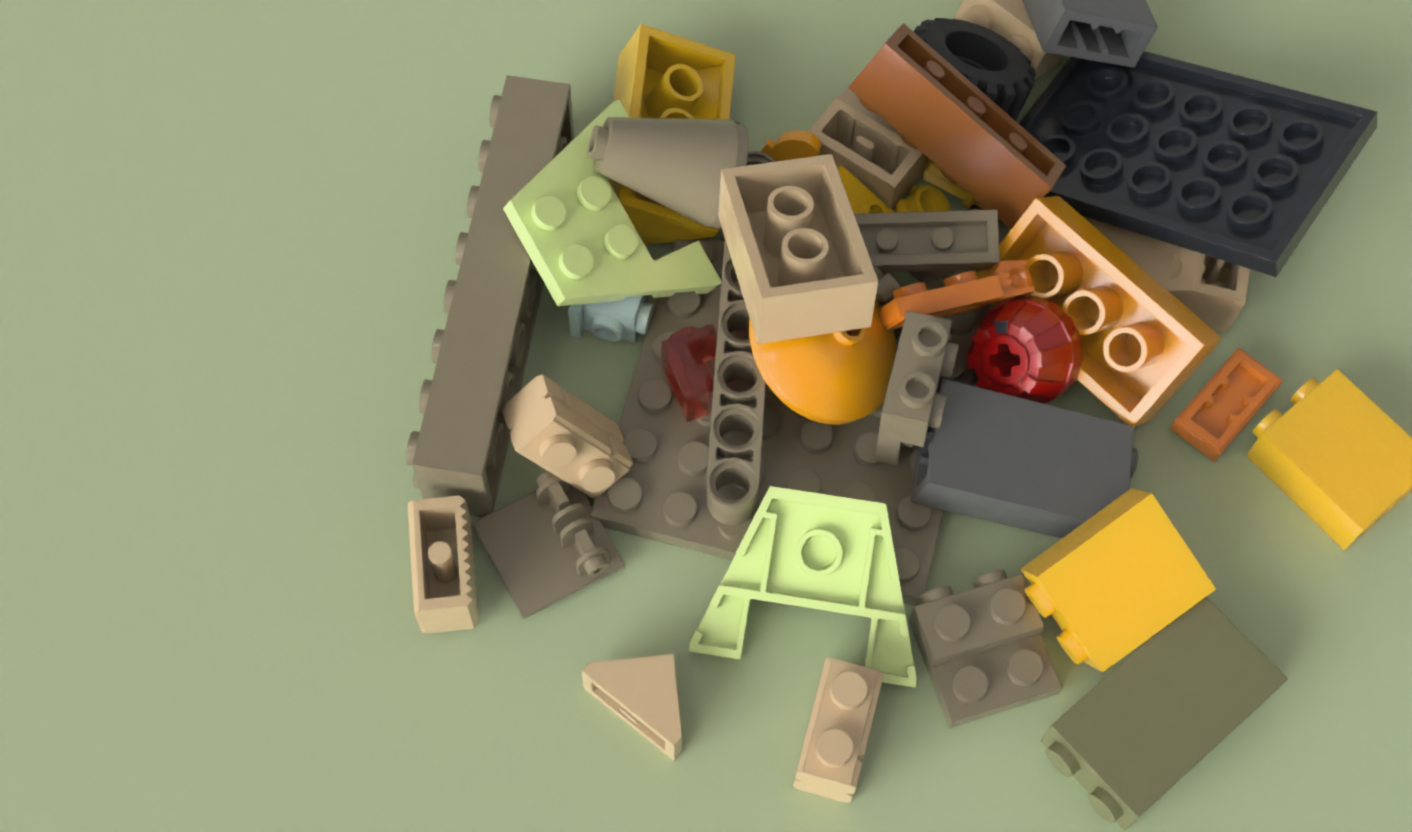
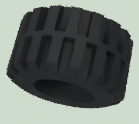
(984, 59)

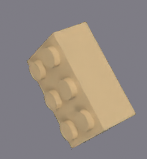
(796, 248)

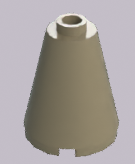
(671, 159)

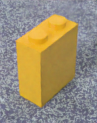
(1336, 457)
(1116, 580)

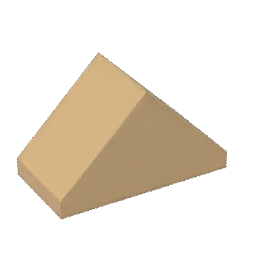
(642, 695)

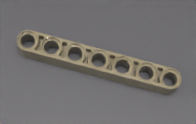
(735, 409)

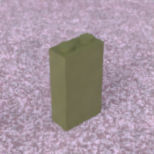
(1161, 712)

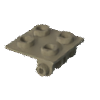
(547, 545)

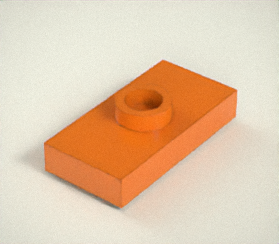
(1226, 404)

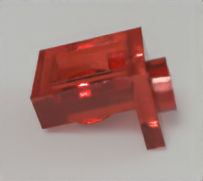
(685, 368)

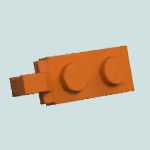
(960, 295)

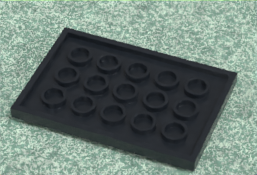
(1197, 154)

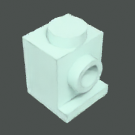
(612, 319)

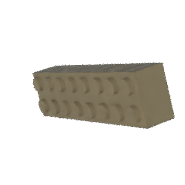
(489, 306)

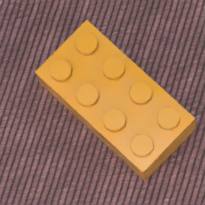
(1131, 328)

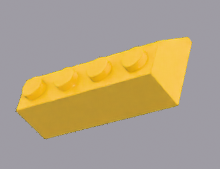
(669, 79)

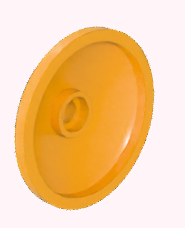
(830, 374)

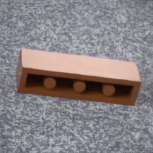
(956, 126)

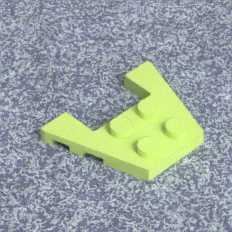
(586, 239)
(820, 557)

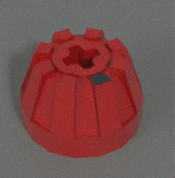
(1026, 350)

